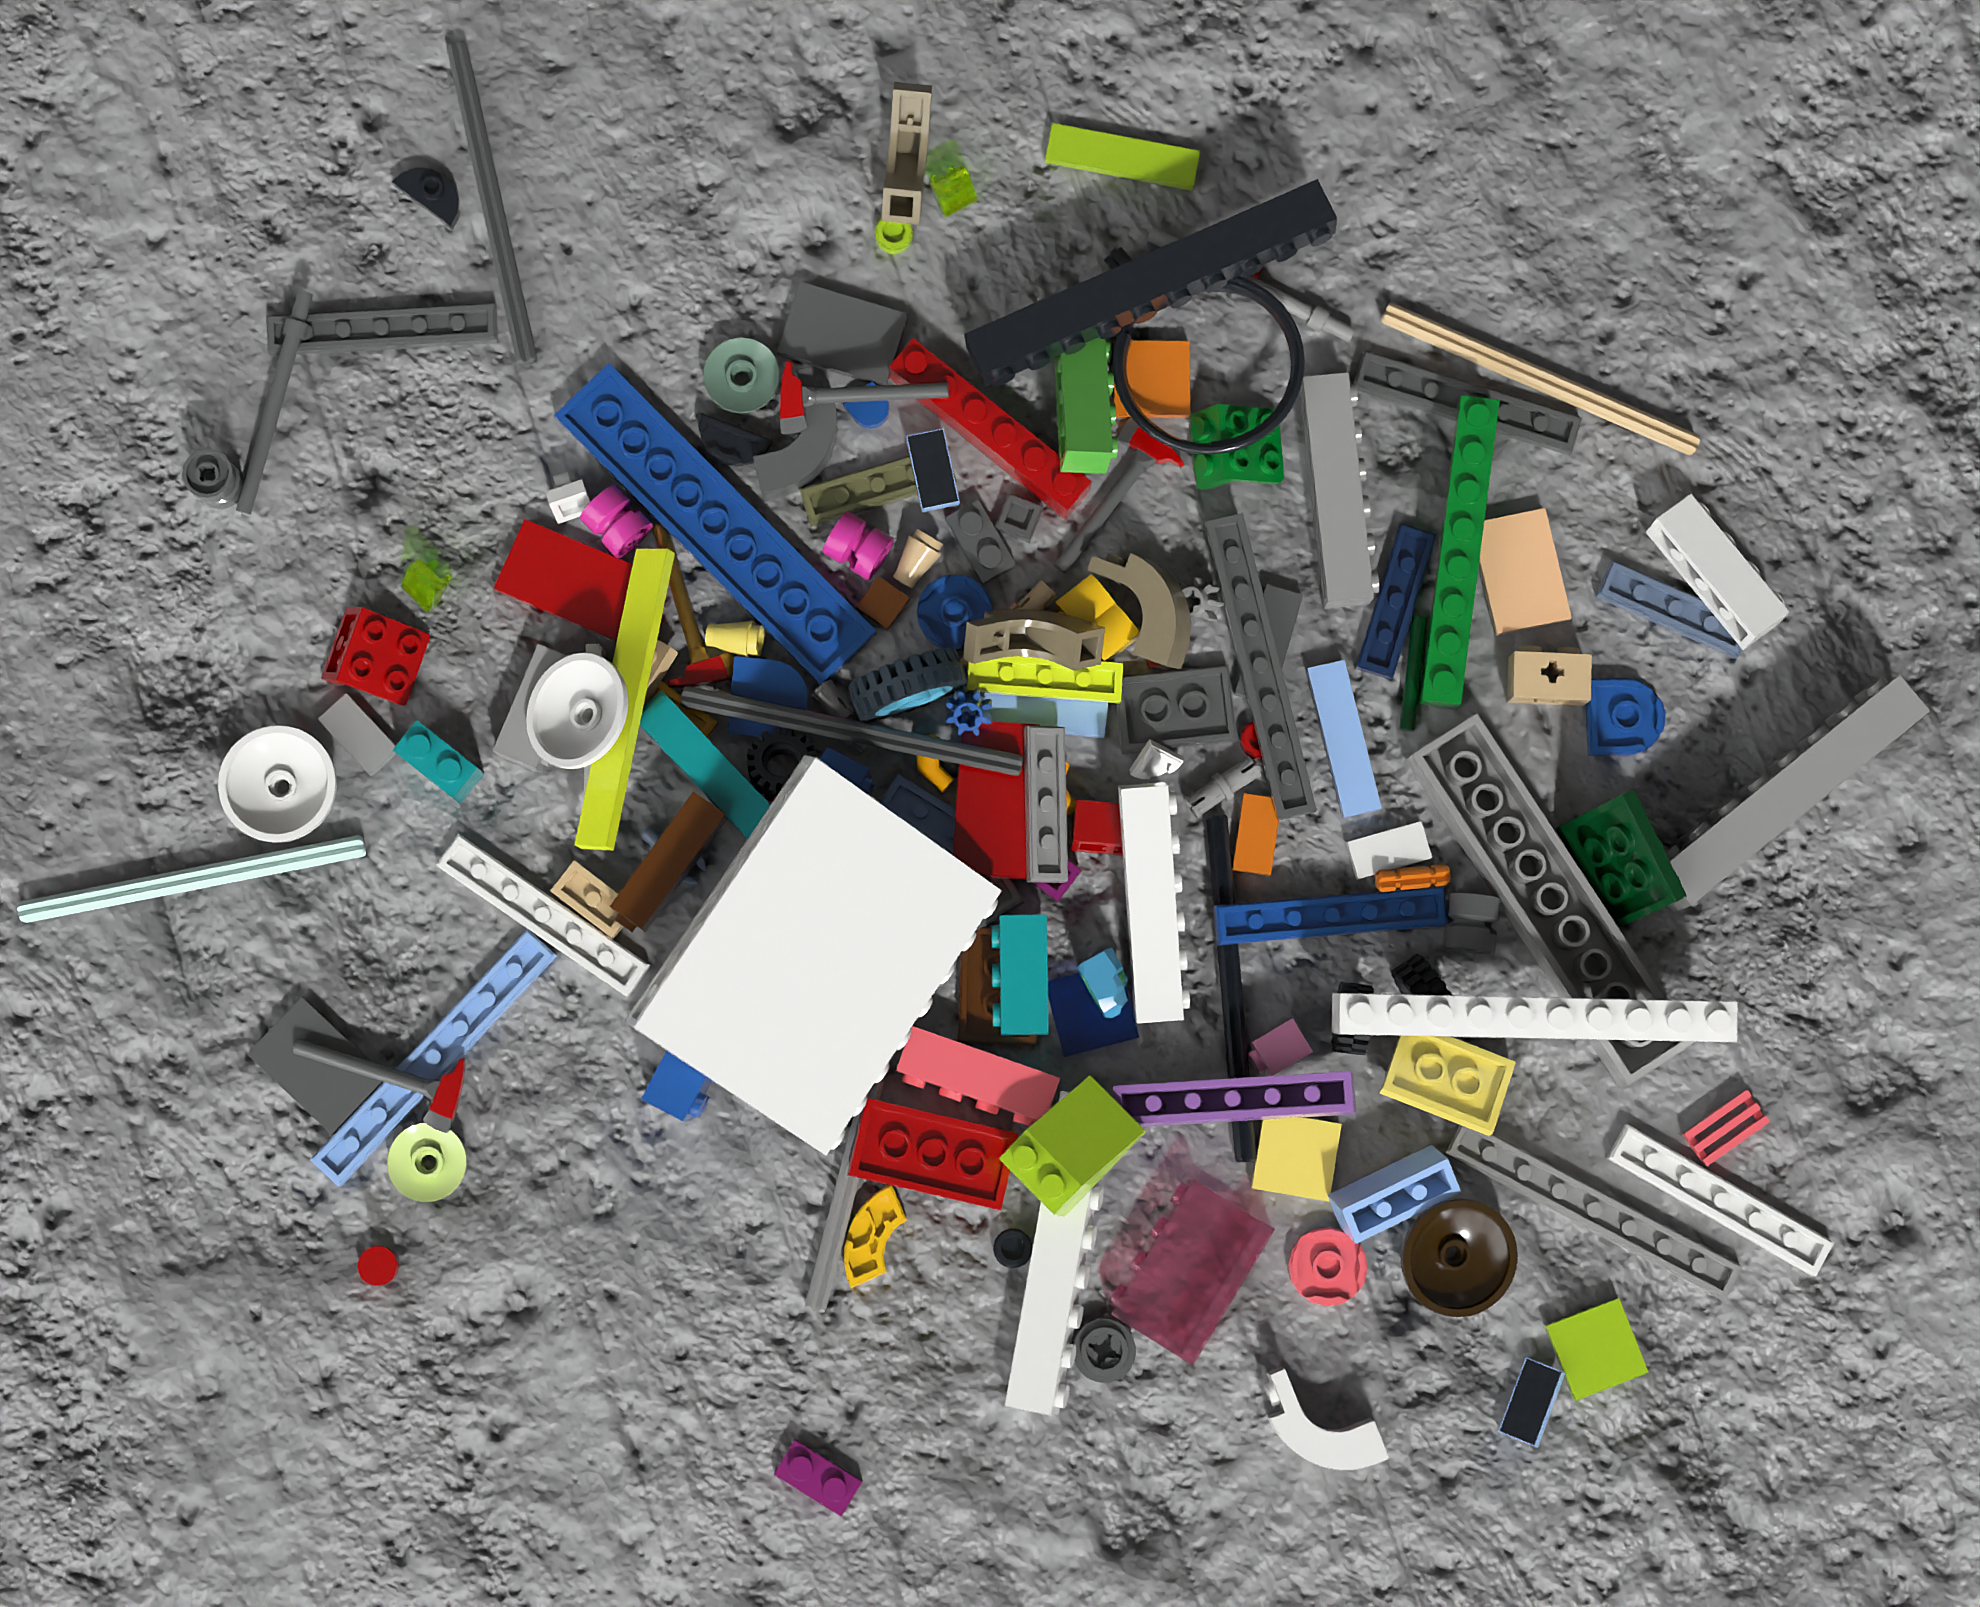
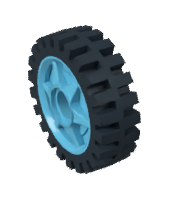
(907, 684)

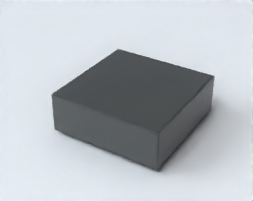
(1019, 517)

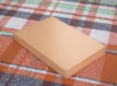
(1522, 573)

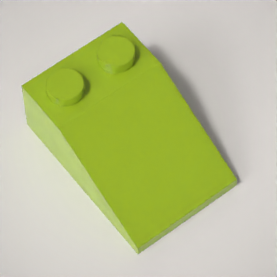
(1072, 1146)

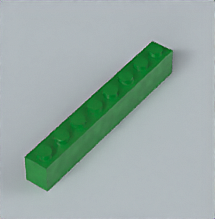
(1459, 552)

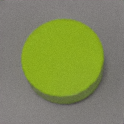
(893, 236)

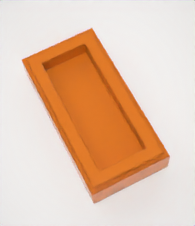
(1255, 836)

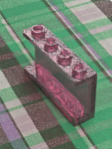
(1190, 1270)

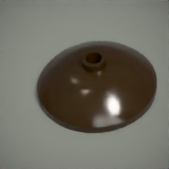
(1478, 1270)

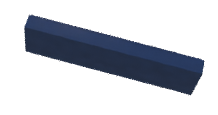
(1395, 601)

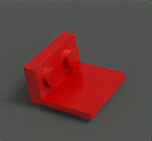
(376, 655)

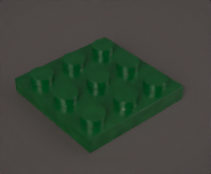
(1622, 859)

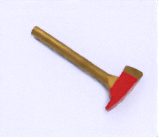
(701, 668)

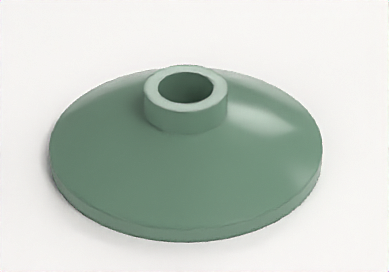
(739, 357)

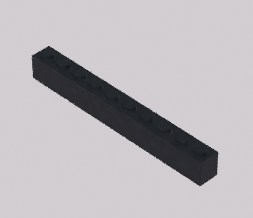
(1151, 283)

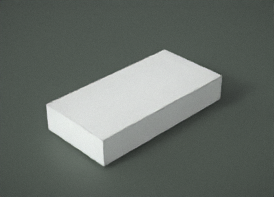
(1389, 850)

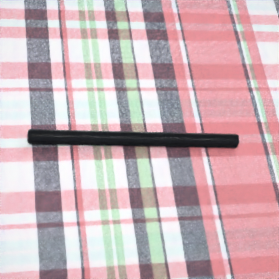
(1230, 980)

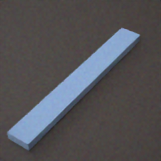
(434, 1056)

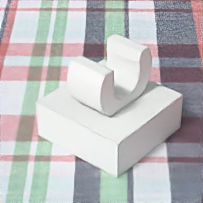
(567, 498)

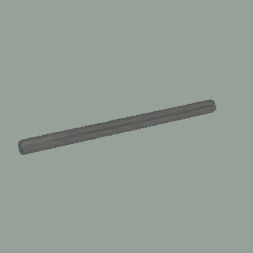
(491, 203)
(852, 730)

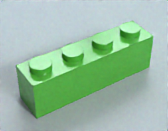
(1085, 409)

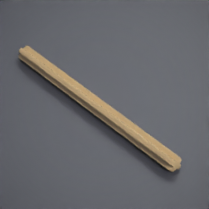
(1541, 379)

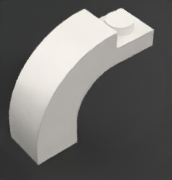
(1338, 1449)

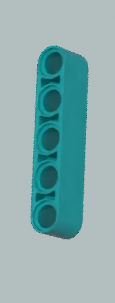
(703, 763)

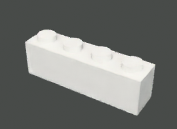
(1717, 571)

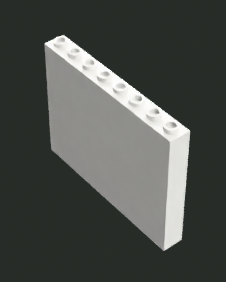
(815, 955)

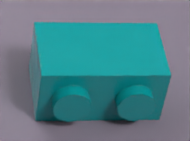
(438, 761)

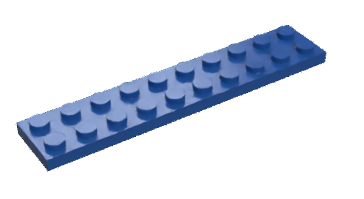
(715, 524)

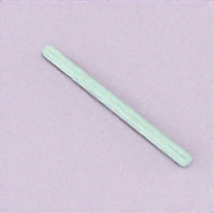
(191, 879)

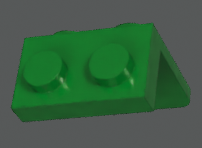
(1253, 464)

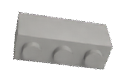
(513, 739)

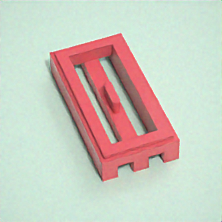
(1752, 1109)

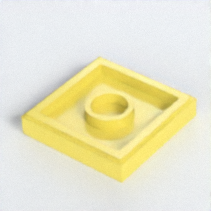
(1296, 1157)

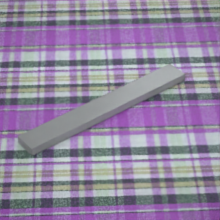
(1595, 1211)

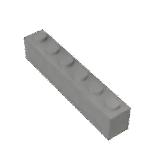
(1337, 490)

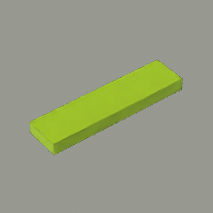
(1122, 156)

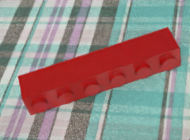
(992, 431)

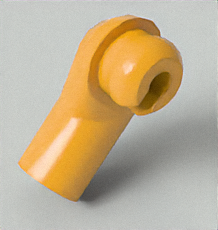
(933, 771)

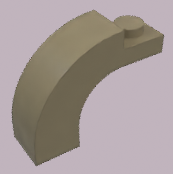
(907, 153)
(1165, 611)
(1034, 634)

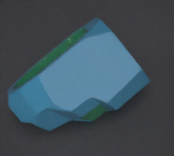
(1105, 982)

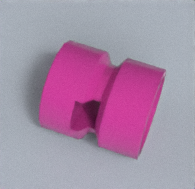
(611, 516)
(858, 545)

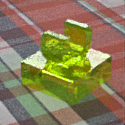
(953, 190)
(424, 585)

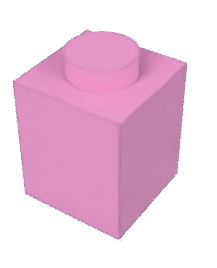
(1279, 1048)

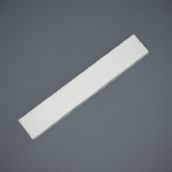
(543, 915)
(1720, 1200)

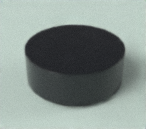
(1012, 1248)

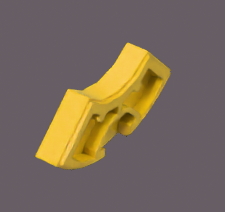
(869, 1234)

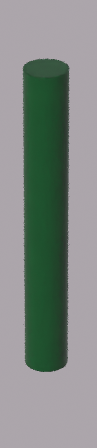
(1413, 674)

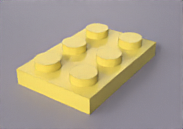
(1449, 1079)

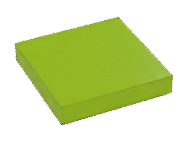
(1596, 1349)

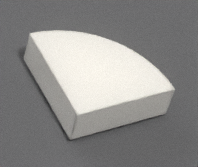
(1155, 761)

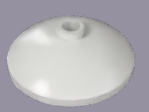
(563, 708)
(256, 768)

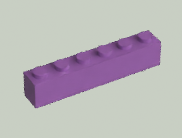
(1239, 1099)

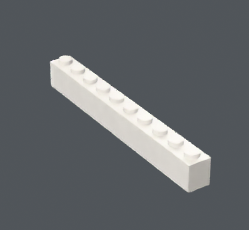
(1534, 1017)

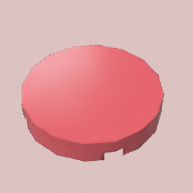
(1327, 1266)

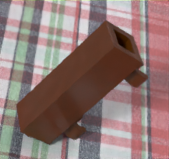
(668, 863)

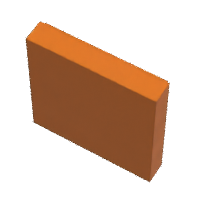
(1158, 379)

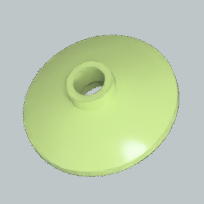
(407, 1167)

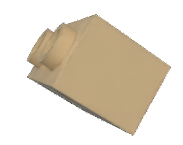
(1530, 687)

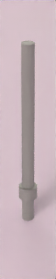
(1317, 318)

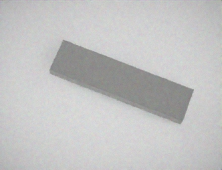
(1045, 804)

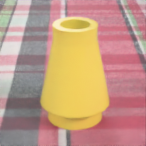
(737, 638)

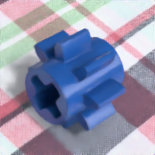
(963, 719)

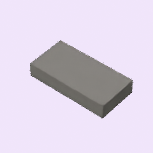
(358, 734)

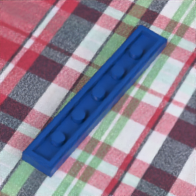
(1330, 915)

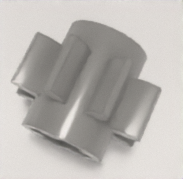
(1208, 598)

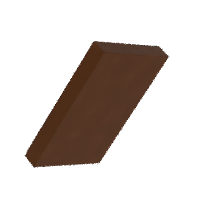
(978, 995)

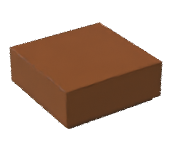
(883, 603)

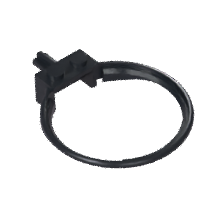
(1242, 287)

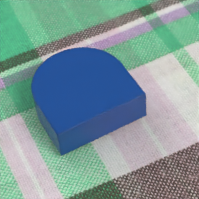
(868, 413)

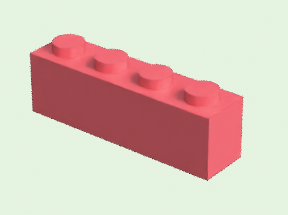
(977, 1075)

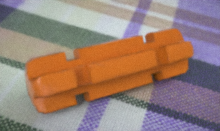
(1412, 877)

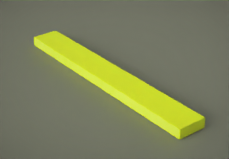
(634, 660)

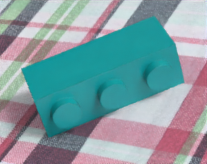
(1021, 975)

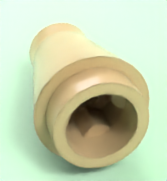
(917, 557)

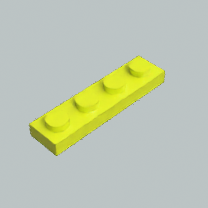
(1046, 679)

